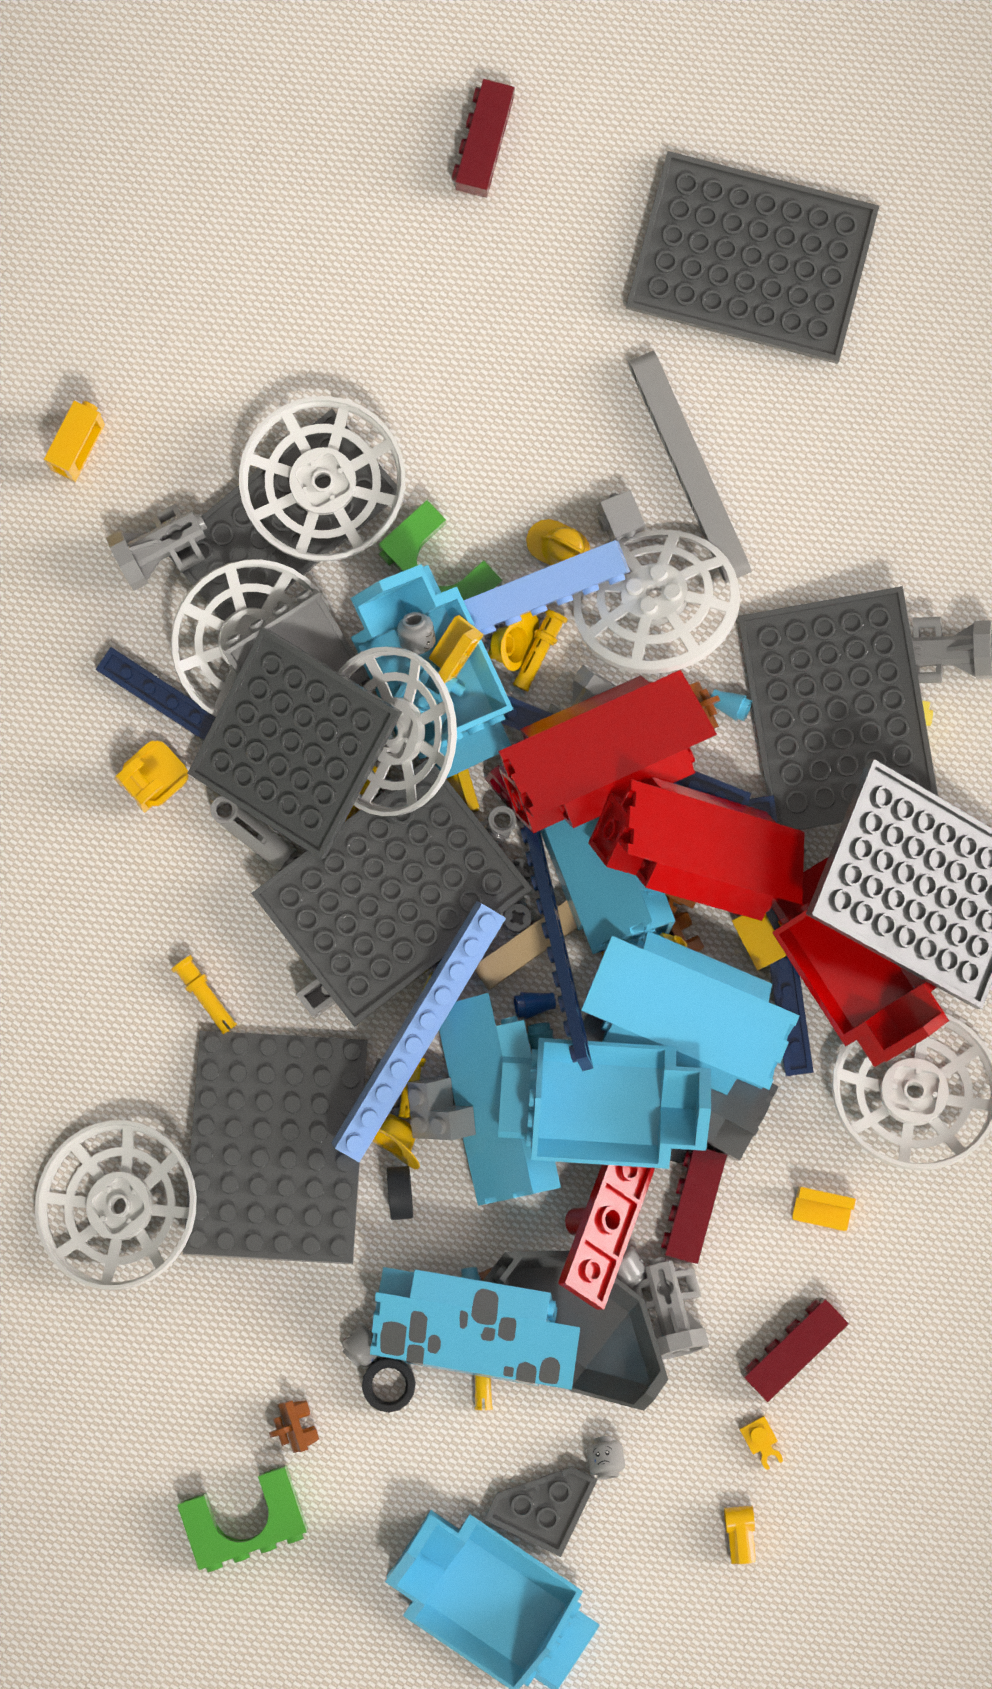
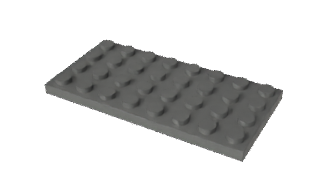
(234, 537)

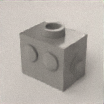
(620, 516)

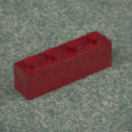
(484, 138)
(695, 1205)
(795, 1349)

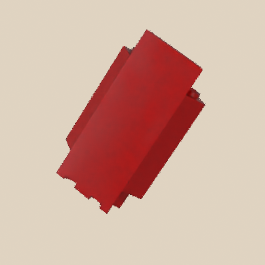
(601, 745)
(701, 847)
(853, 986)

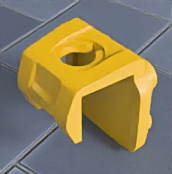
(152, 775)

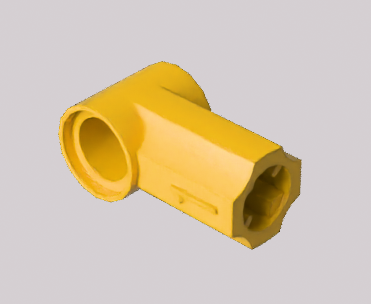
(740, 1528)

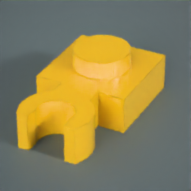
(760, 1438)

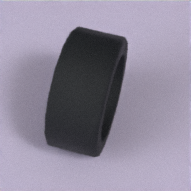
(400, 1193)
(401, 1402)

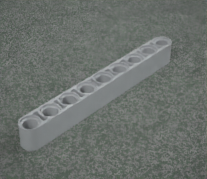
(687, 461)

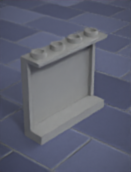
(306, 625)

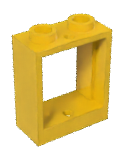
(75, 440)

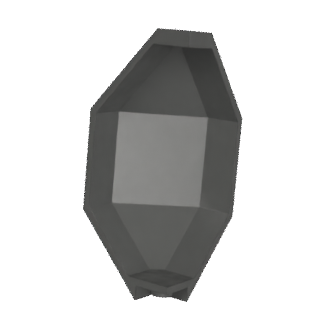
(616, 1345)

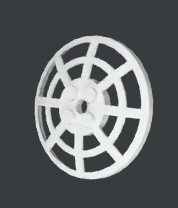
(317, 462)
(664, 608)
(235, 623)
(410, 730)
(919, 1110)
(101, 1203)

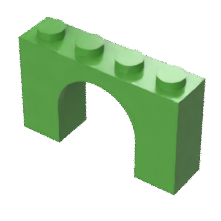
(405, 542)
(213, 1546)

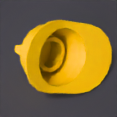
(555, 542)
(513, 642)
(397, 1137)

